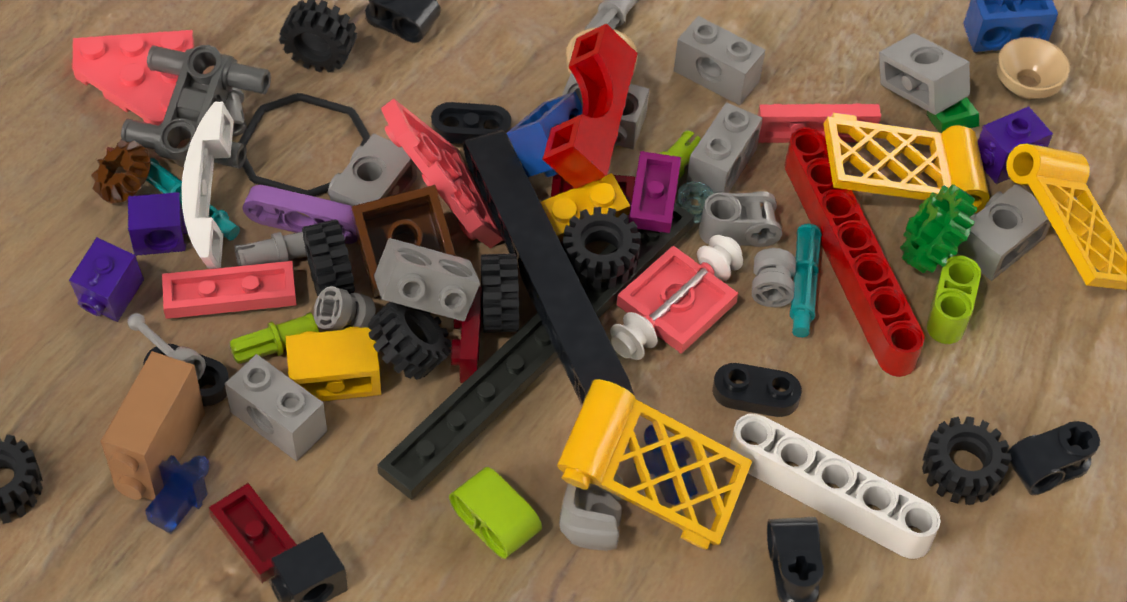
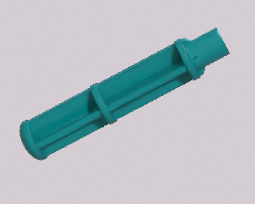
(168, 183)
(805, 278)

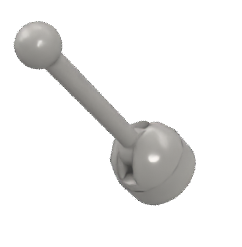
(137, 323)

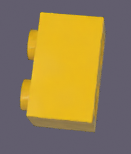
(334, 363)

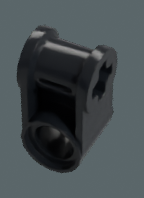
(403, 17)
(1054, 456)
(795, 558)

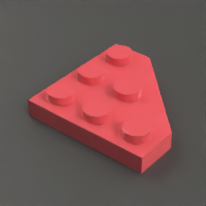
(121, 71)
(442, 167)

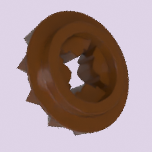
(115, 186)

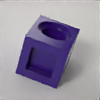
(156, 223)

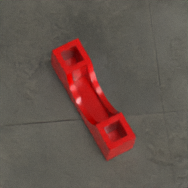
(584, 145)

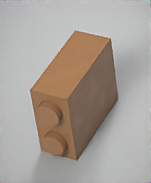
(152, 425)

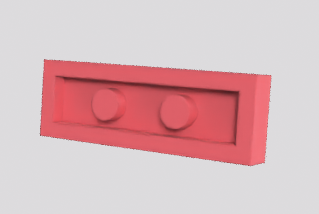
(783, 119)
(228, 289)

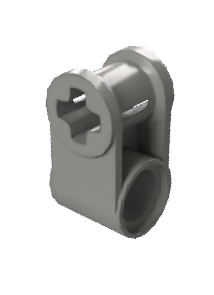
(741, 218)

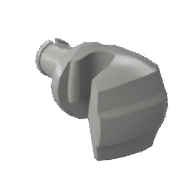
(591, 517)

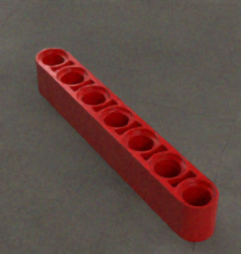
(855, 256)

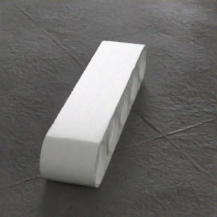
(842, 504)

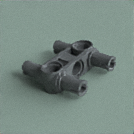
(192, 99)

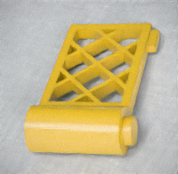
(953, 159)
(1081, 226)
(599, 445)

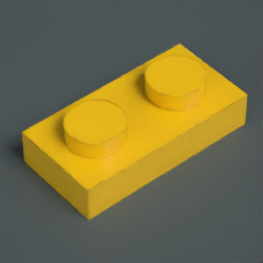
(602, 193)

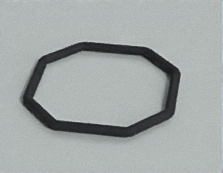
(285, 101)

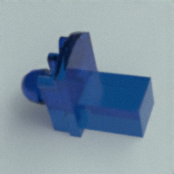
(657, 465)
(181, 491)

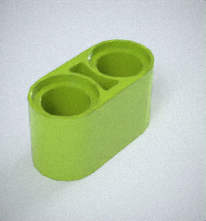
(953, 299)
(495, 512)

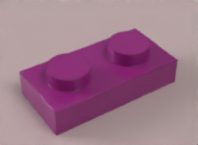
(655, 191)

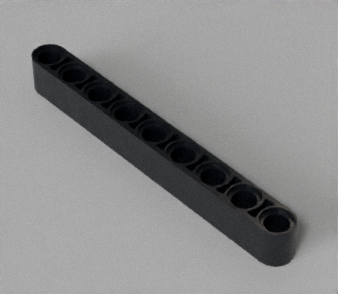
(543, 264)

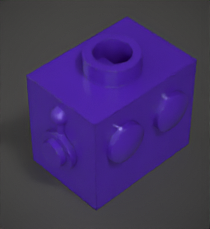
(1004, 134)
(106, 280)

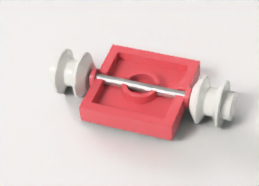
(677, 298)

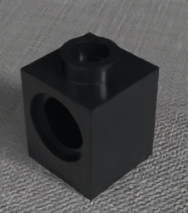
(308, 572)

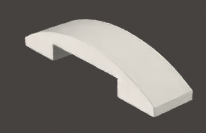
(210, 141)

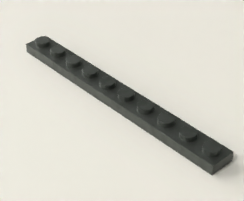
(503, 379)

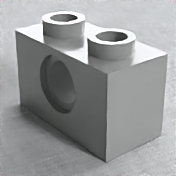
(719, 60)
(924, 73)
(373, 173)
(1005, 231)
(276, 407)

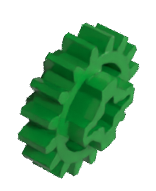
(938, 228)

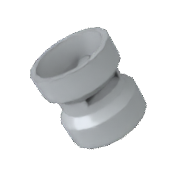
(773, 284)
(338, 309)

